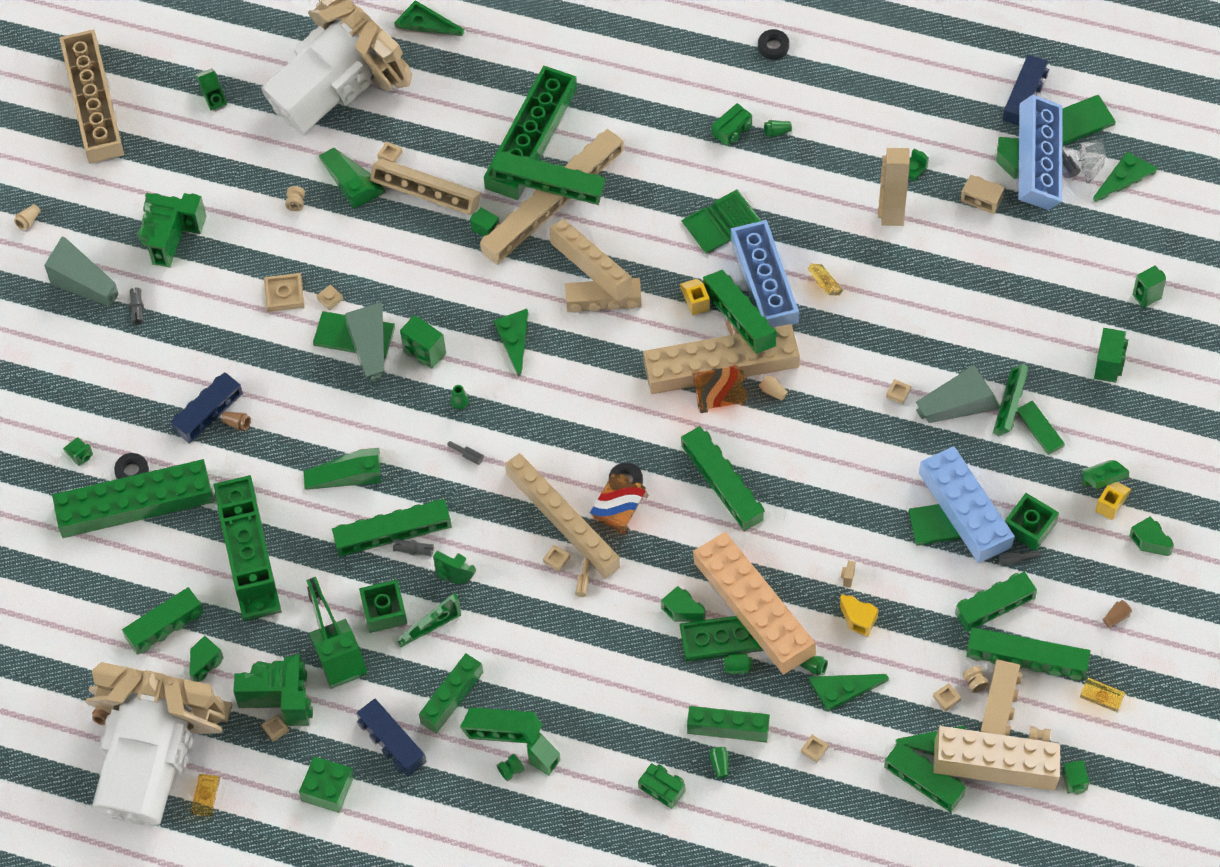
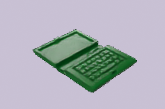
(713, 224)

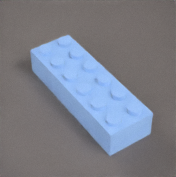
(1040, 152)
(764, 273)
(966, 504)

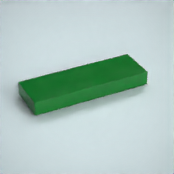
(1040, 427)

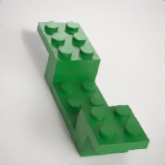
(246, 548)

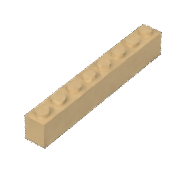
(562, 515)

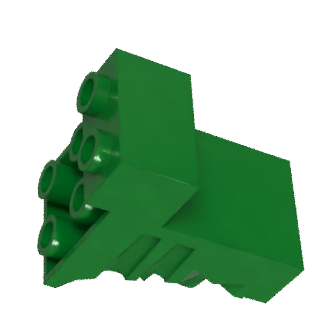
(166, 220)
(276, 686)

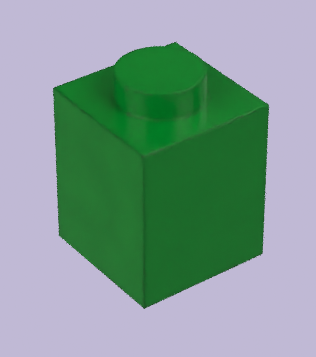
(483, 222)
(1075, 777)

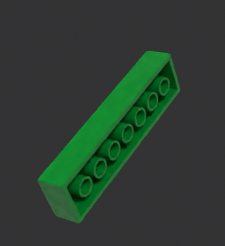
(534, 123)
(132, 498)

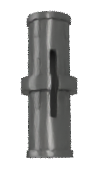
(136, 306)
(413, 547)

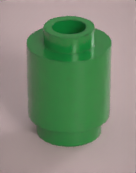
(738, 664)

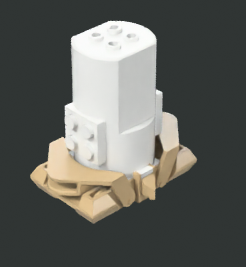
(335, 65)
(147, 737)

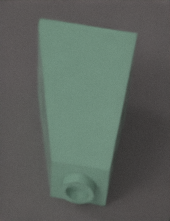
(76, 273)
(366, 333)
(957, 398)

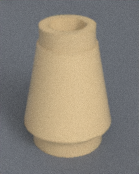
(26, 217)
(773, 388)

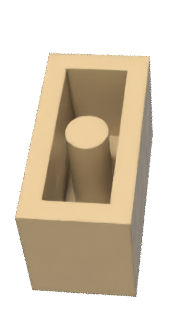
(982, 194)

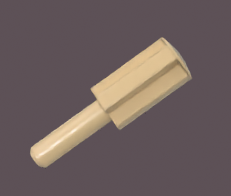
(583, 579)

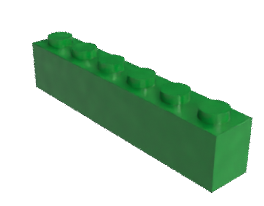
(548, 177)
(740, 311)
(722, 478)
(396, 525)
(1029, 653)

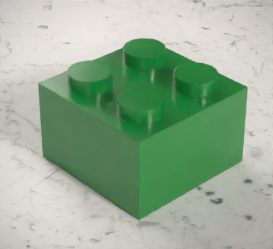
(422, 342)
(1111, 355)
(1031, 521)
(383, 606)
(326, 784)

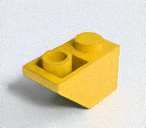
(695, 296)
(1112, 499)
(858, 615)

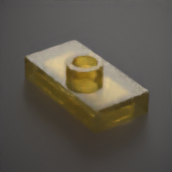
(825, 279)
(1102, 695)
(205, 795)

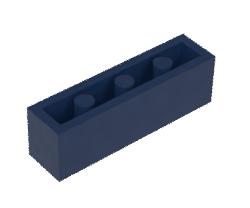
(1027, 84)
(206, 407)
(390, 737)

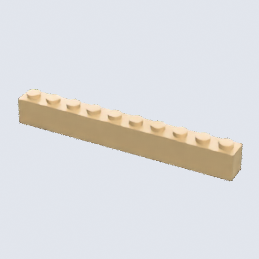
(542, 204)

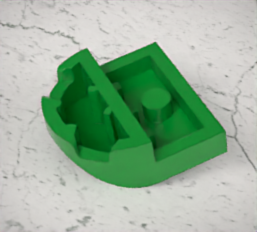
(1104, 474)
(453, 569)

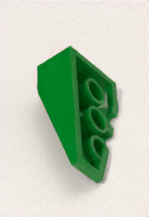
(350, 178)
(348, 470)

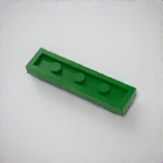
(1010, 400)

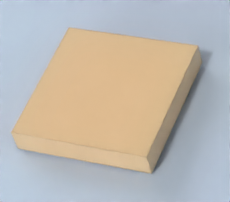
(284, 292)

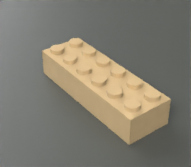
(997, 758)

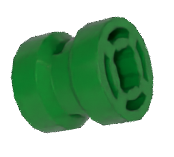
(510, 767)

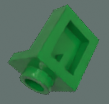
(918, 164)
(78, 451)

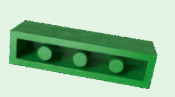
(995, 601)
(163, 621)
(451, 693)
(728, 724)
(501, 725)
(919, 774)

